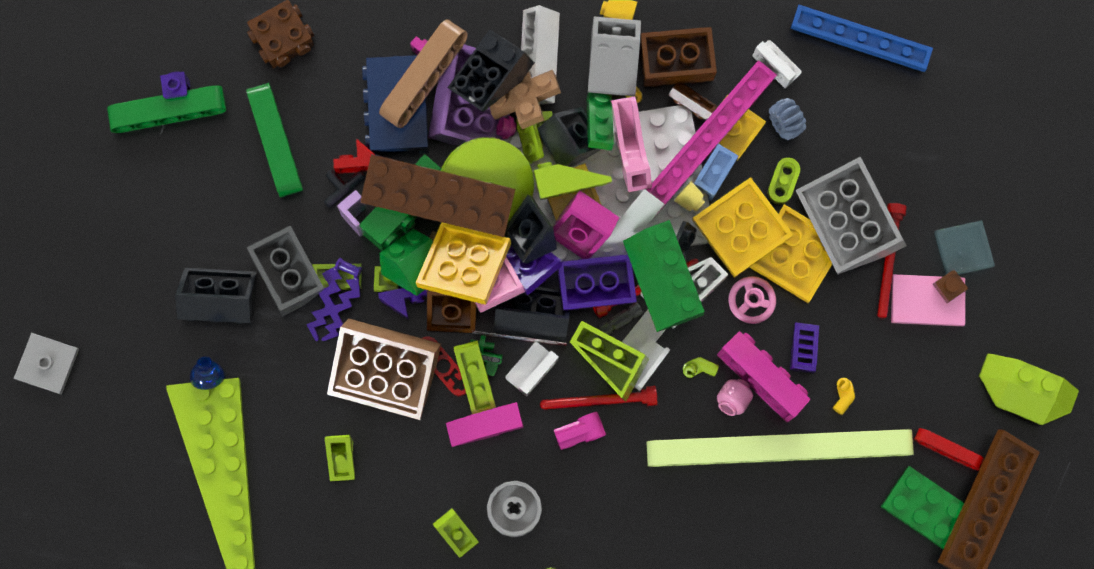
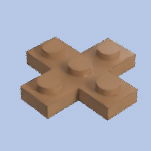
(525, 99)

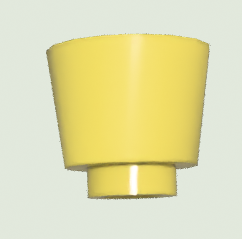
(690, 197)

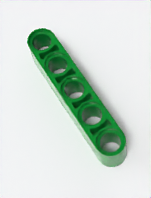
(161, 111)
(274, 140)

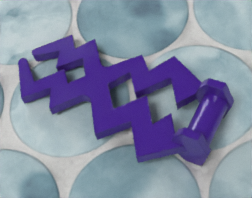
(330, 308)

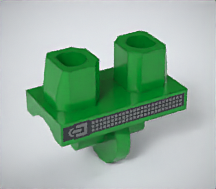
(490, 359)

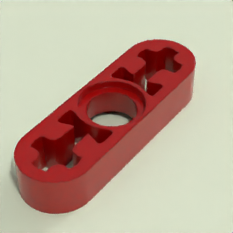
(450, 384)
(949, 449)

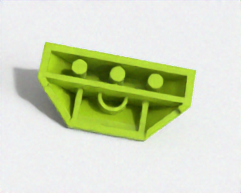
(1027, 389)

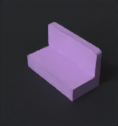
(350, 208)

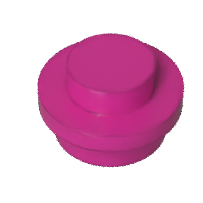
(506, 127)

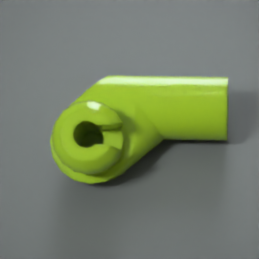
(699, 365)

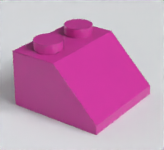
(584, 225)

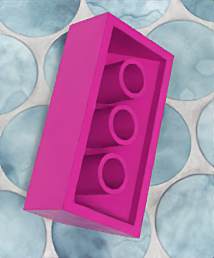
(763, 376)

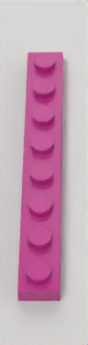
(711, 132)

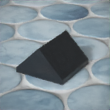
(530, 232)

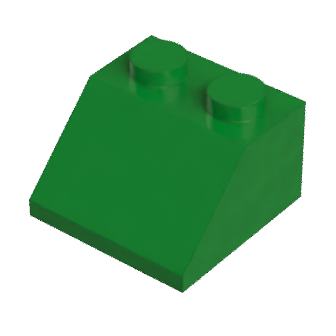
(404, 260)

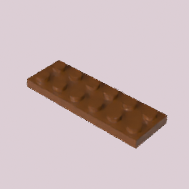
(437, 195)
(989, 503)

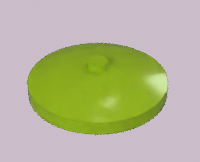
(493, 162)

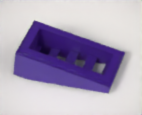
(800, 366)

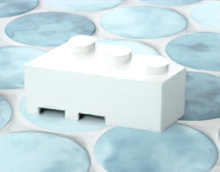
(706, 277)

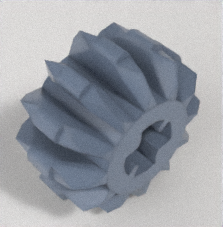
(787, 118)

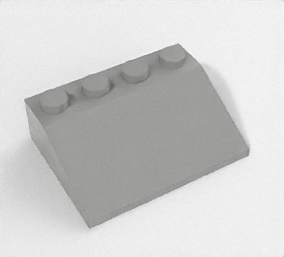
(850, 217)

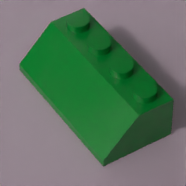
(663, 276)

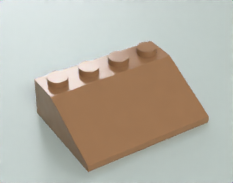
(383, 368)

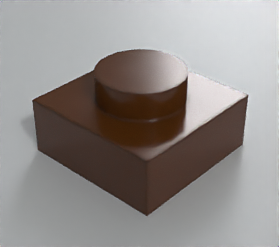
(950, 286)

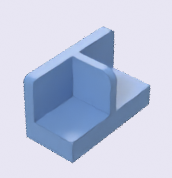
(715, 171)

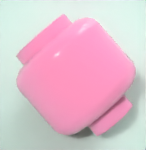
(734, 397)

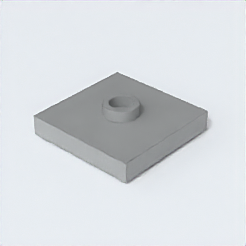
(46, 363)

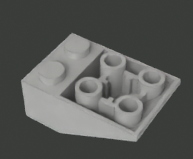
(614, 56)

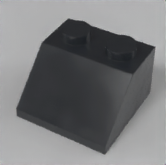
(567, 137)

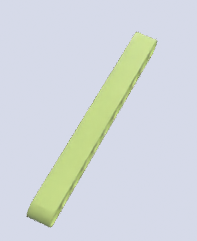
(779, 448)

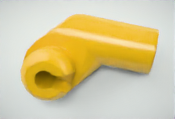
(846, 395)

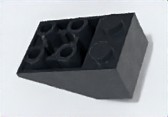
(491, 71)

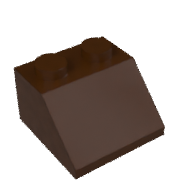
(450, 313)

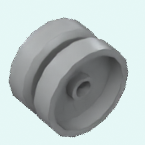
(514, 494)

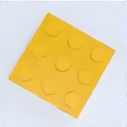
(742, 227)
(800, 261)
(463, 263)

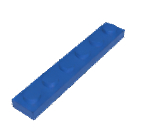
(861, 38)

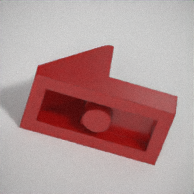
(352, 164)

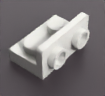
(778, 62)

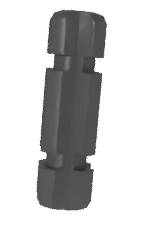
(621, 319)

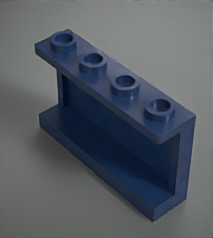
(383, 136)

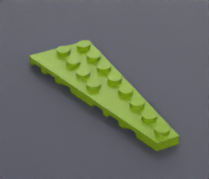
(216, 447)

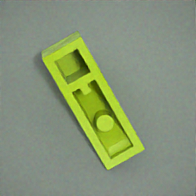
(563, 180)

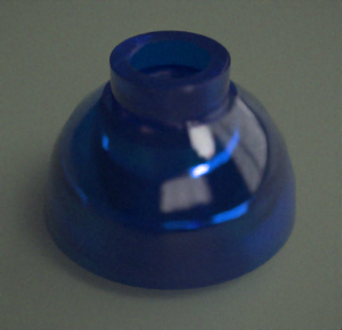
(206, 374)

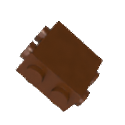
(281, 34)

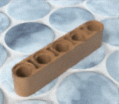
(423, 73)

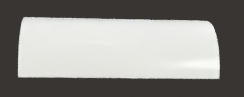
(540, 41)

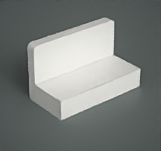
(656, 355)
(531, 368)

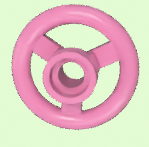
(750, 291)

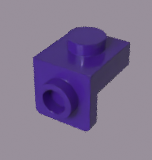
(175, 85)

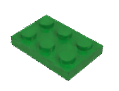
(923, 506)

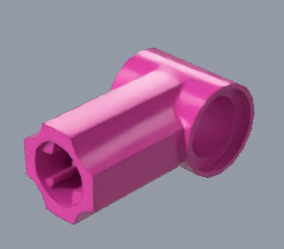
(584, 429)

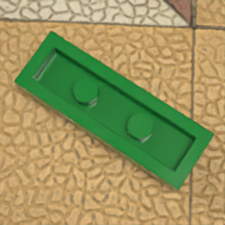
(600, 121)

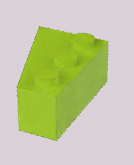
(611, 358)

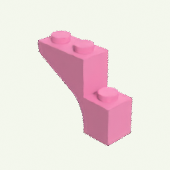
(630, 144)

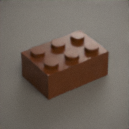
(677, 56)

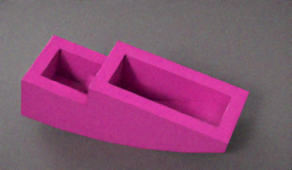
(484, 424)

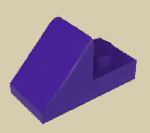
(397, 300)

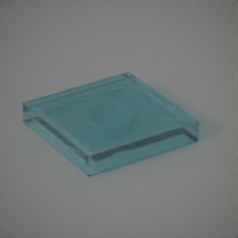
(964, 248)

